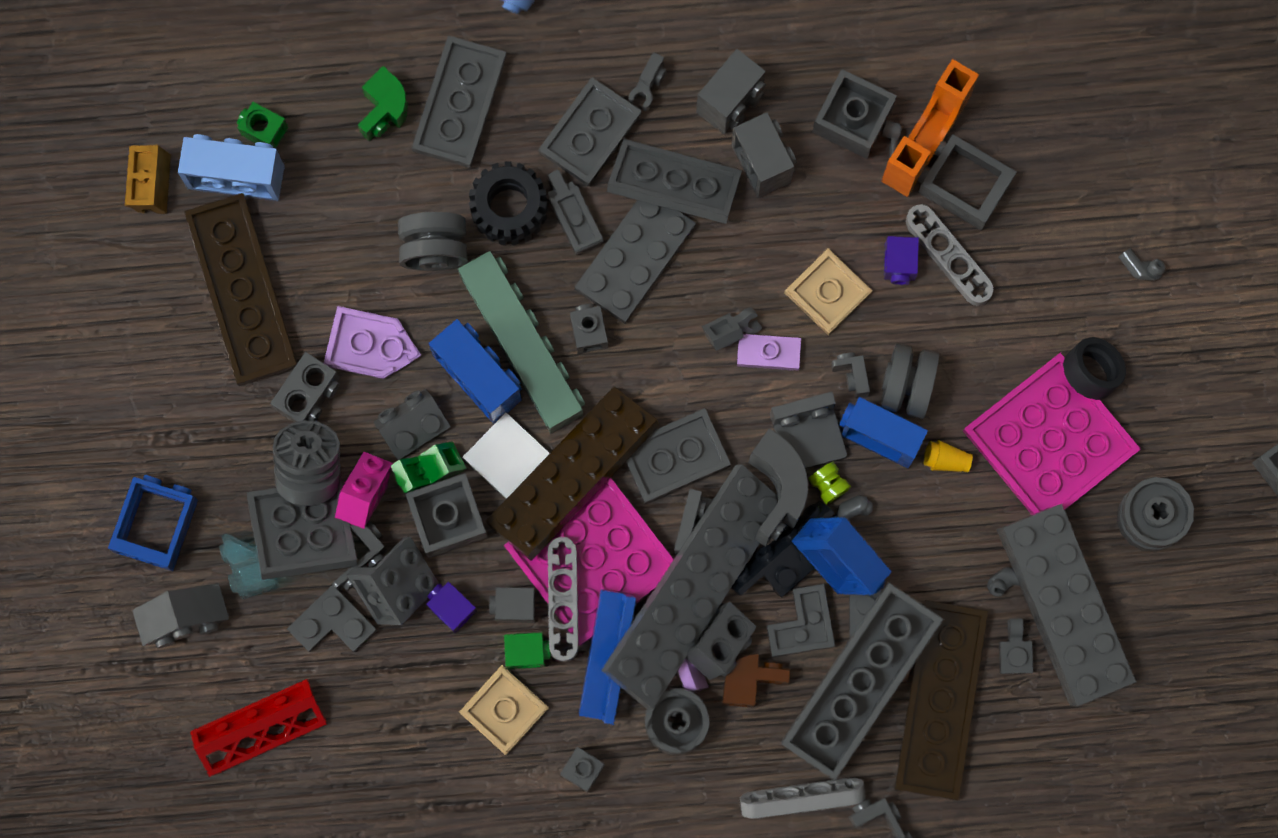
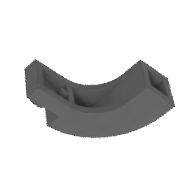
(786, 471)

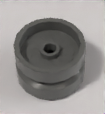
(432, 241)
(907, 380)
(1171, 505)

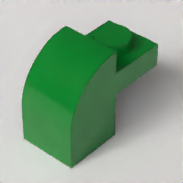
(390, 101)
(428, 468)

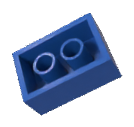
(476, 370)

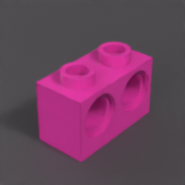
(363, 490)

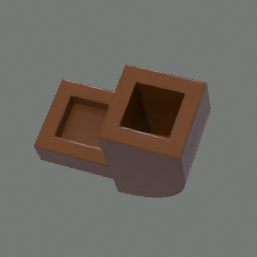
(743, 679)

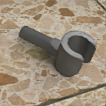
(892, 130)

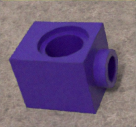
(901, 259)
(450, 606)

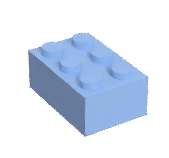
(231, 167)

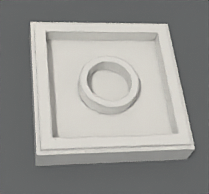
(505, 455)

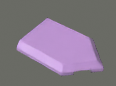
(368, 344)

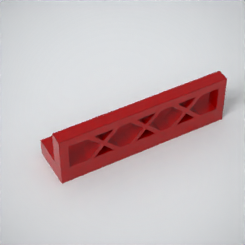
(248, 721)

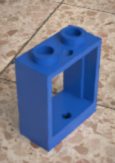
(882, 432)
(153, 486)
(842, 556)

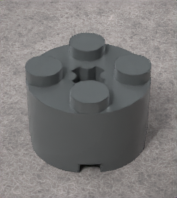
(686, 738)

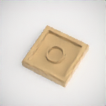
(828, 291)
(504, 710)

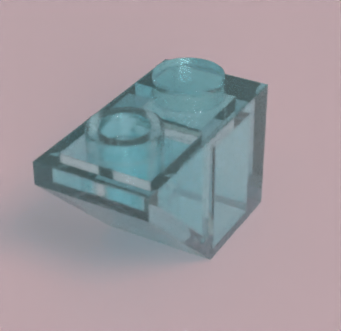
(245, 568)

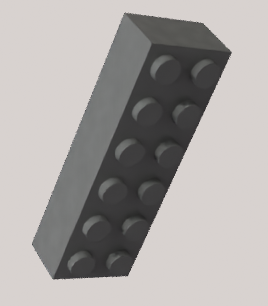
(1066, 605)
(861, 681)

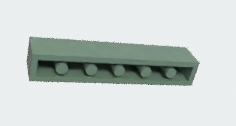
(520, 341)

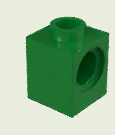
(271, 134)
(526, 650)

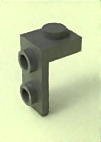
(370, 537)
(867, 811)

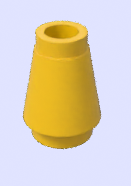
(944, 457)

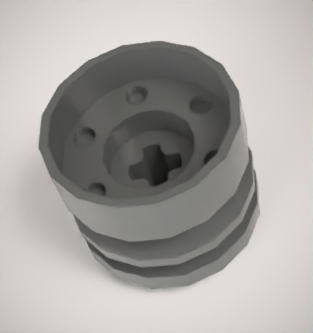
(307, 463)

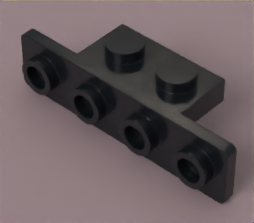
(781, 560)

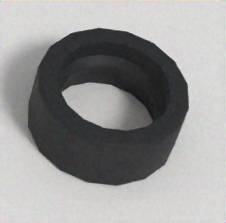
(1083, 380)

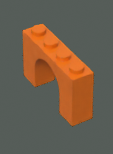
(943, 109)

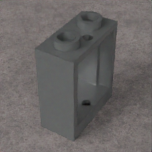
(975, 217)

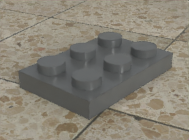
(590, 131)
(677, 456)

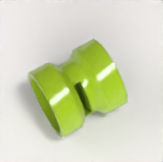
(829, 483)

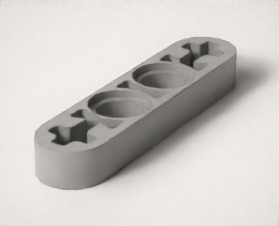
(945, 257)
(558, 599)
(802, 798)

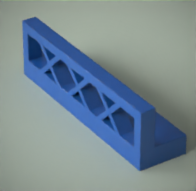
(611, 623)

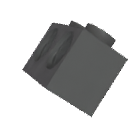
(298, 387)
(724, 645)

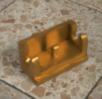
(148, 178)

